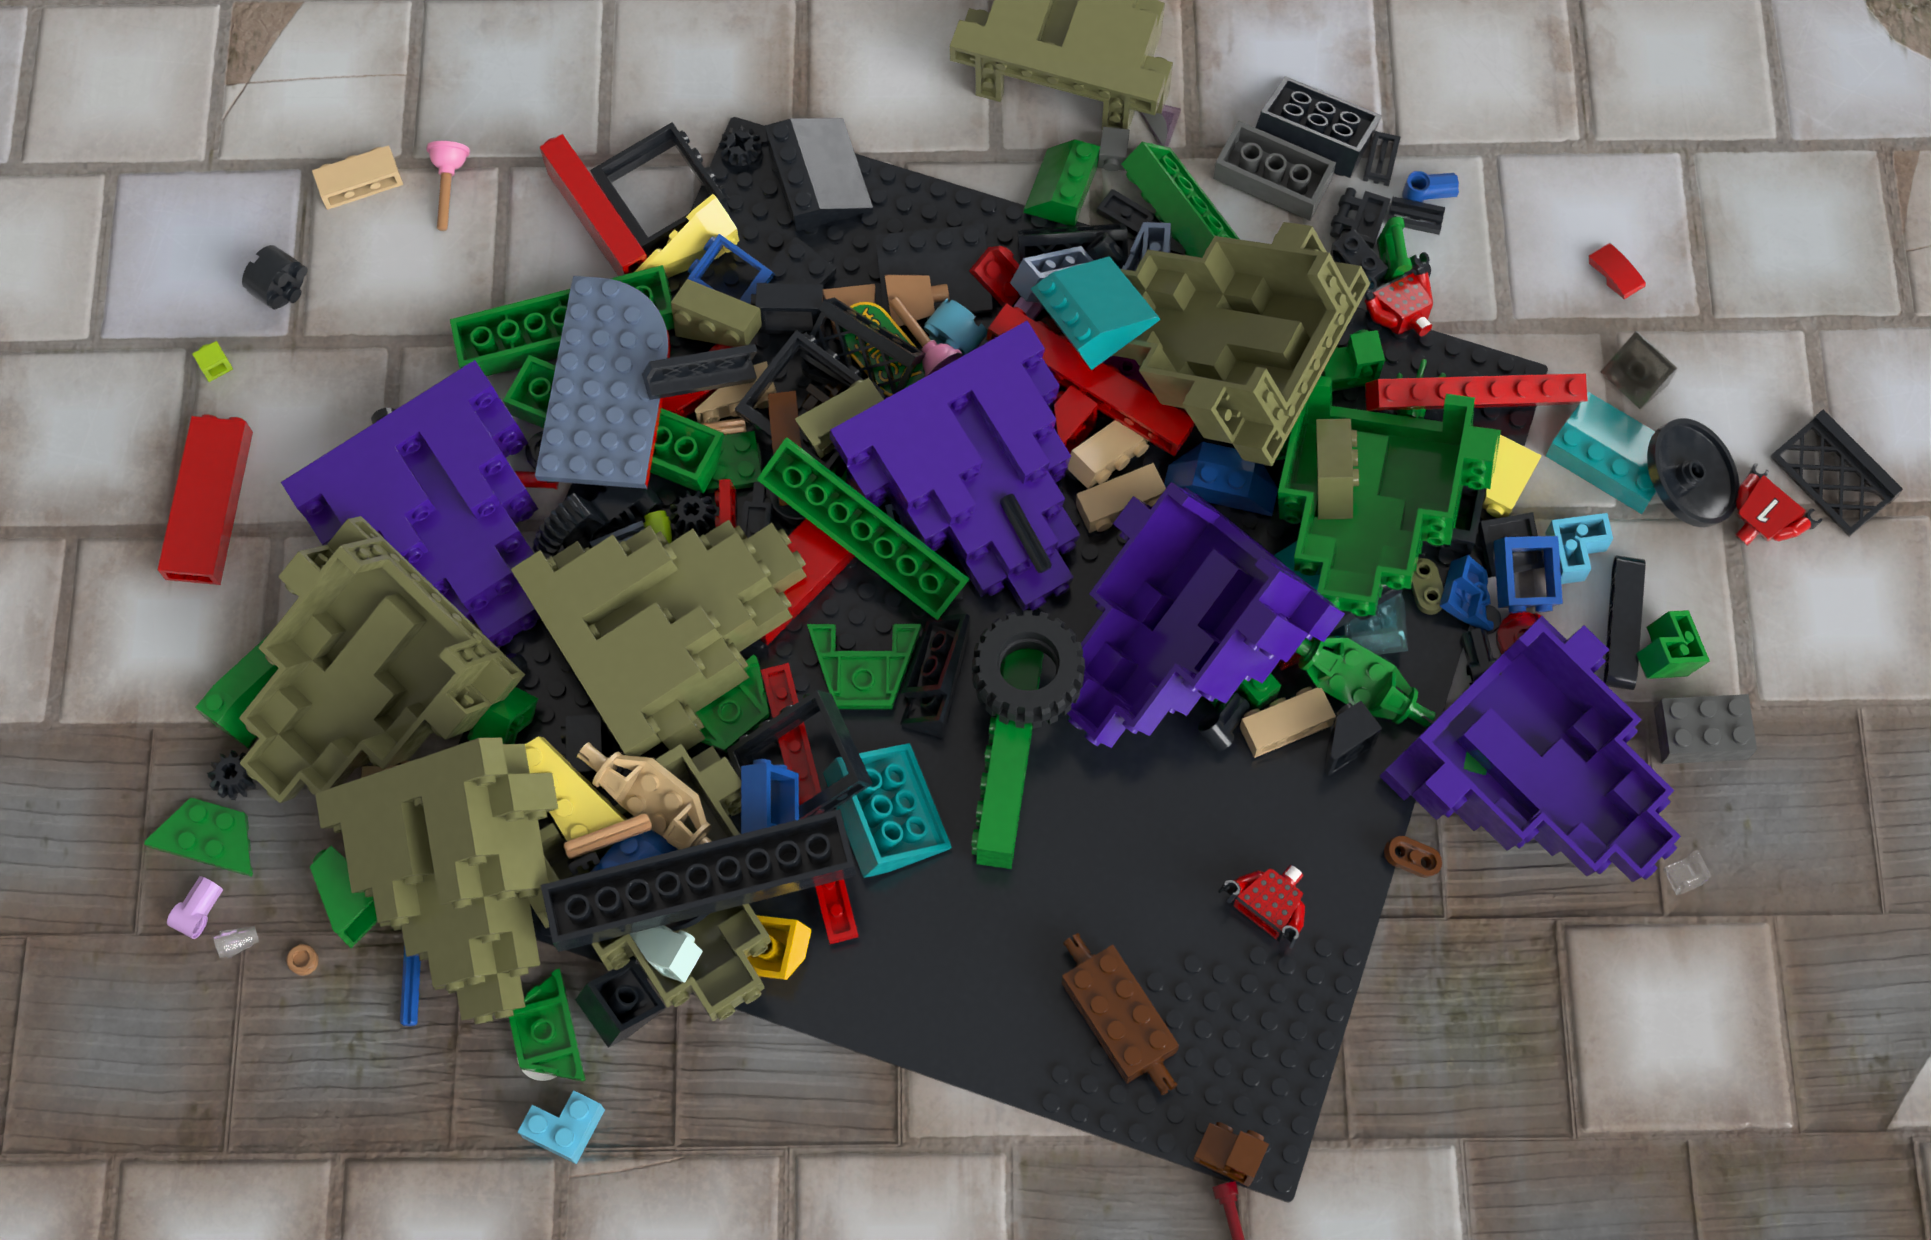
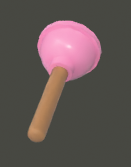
(447, 157)
(935, 354)

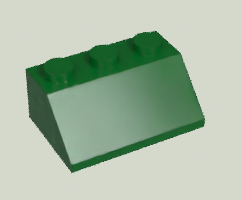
(1063, 182)

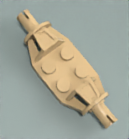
(653, 792)

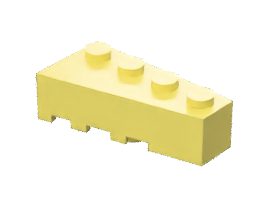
(579, 803)

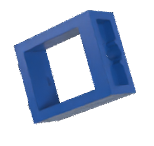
(712, 248)
(1505, 575)
(766, 794)

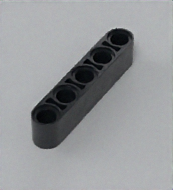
(1624, 622)

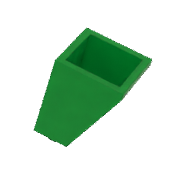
(348, 912)

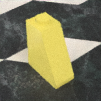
(1512, 472)

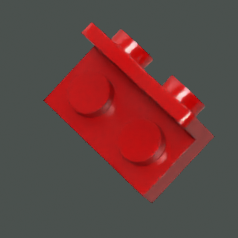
(995, 273)

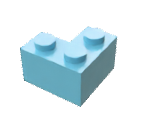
(1576, 540)
(568, 1133)

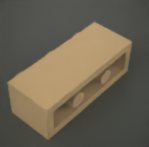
(357, 177)
(1105, 452)
(1105, 502)
(1287, 721)

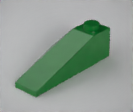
(235, 692)

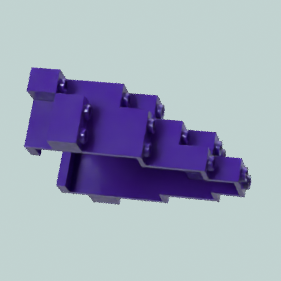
(960, 446)
(439, 494)
(1187, 617)
(1550, 758)

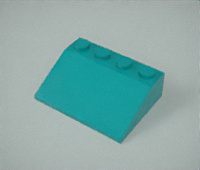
(1095, 308)
(1606, 451)
(893, 817)

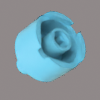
(955, 326)

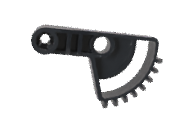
(589, 520)

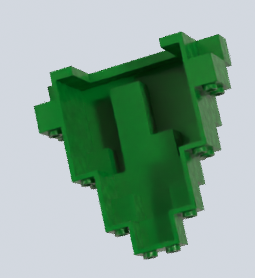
(1404, 495)

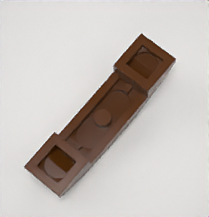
(782, 412)

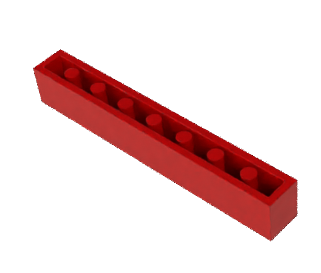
(1487, 391)
(1115, 394)

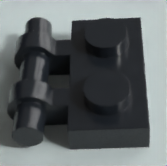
(1368, 219)

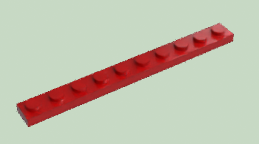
(799, 759)

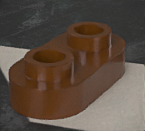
(1411, 856)

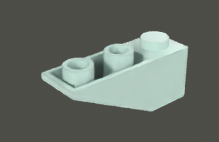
(668, 951)

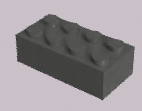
(1274, 170)

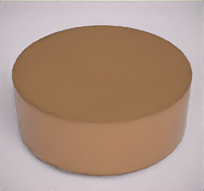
(302, 959)

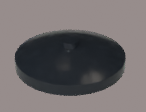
(1693, 472)

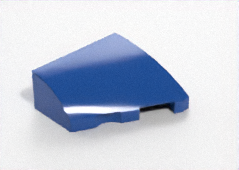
(1467, 593)

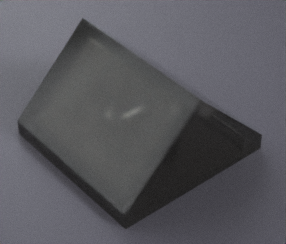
(1639, 370)

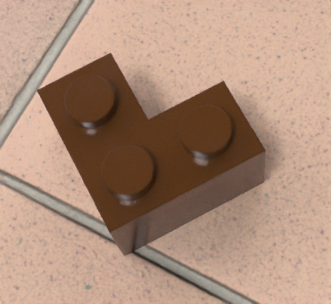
(1231, 1154)

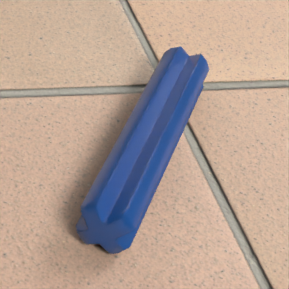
(410, 990)

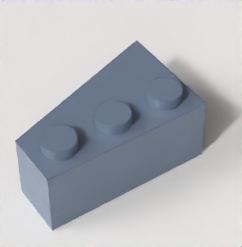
(1150, 237)
(1038, 267)

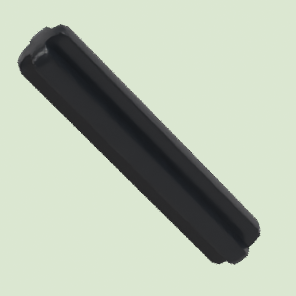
(1025, 533)

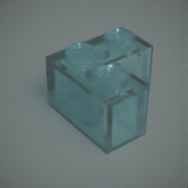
(1384, 631)

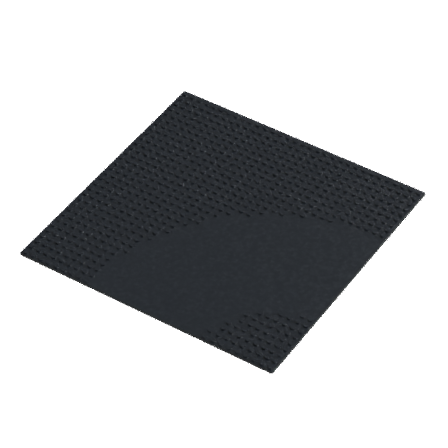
(1111, 843)

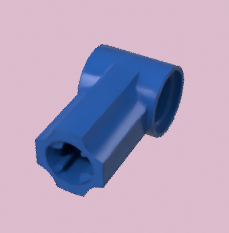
(1431, 186)

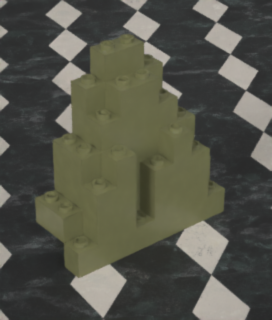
(1070, 46)
(1244, 332)
(662, 622)
(364, 667)
(453, 863)
(726, 937)

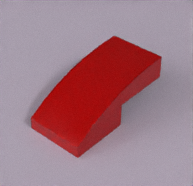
(1618, 270)

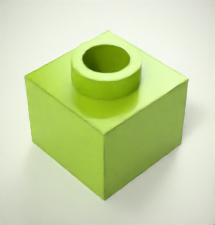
(212, 361)

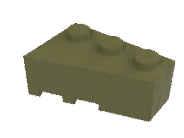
(713, 316)
(821, 419)
(1335, 468)

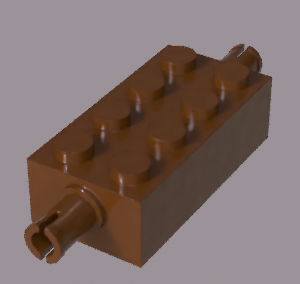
(1119, 1014)

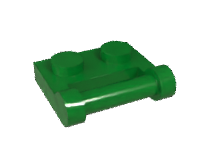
(1393, 249)

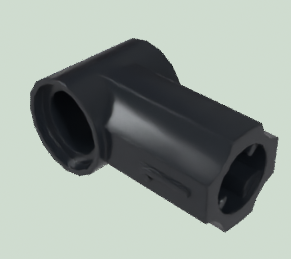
(1477, 653)
(1218, 726)

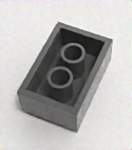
(1705, 729)

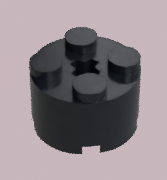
(274, 277)

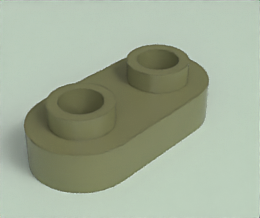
(1427, 584)

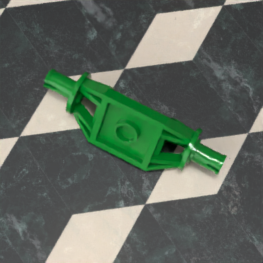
(1358, 675)

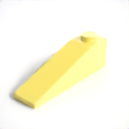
(688, 244)

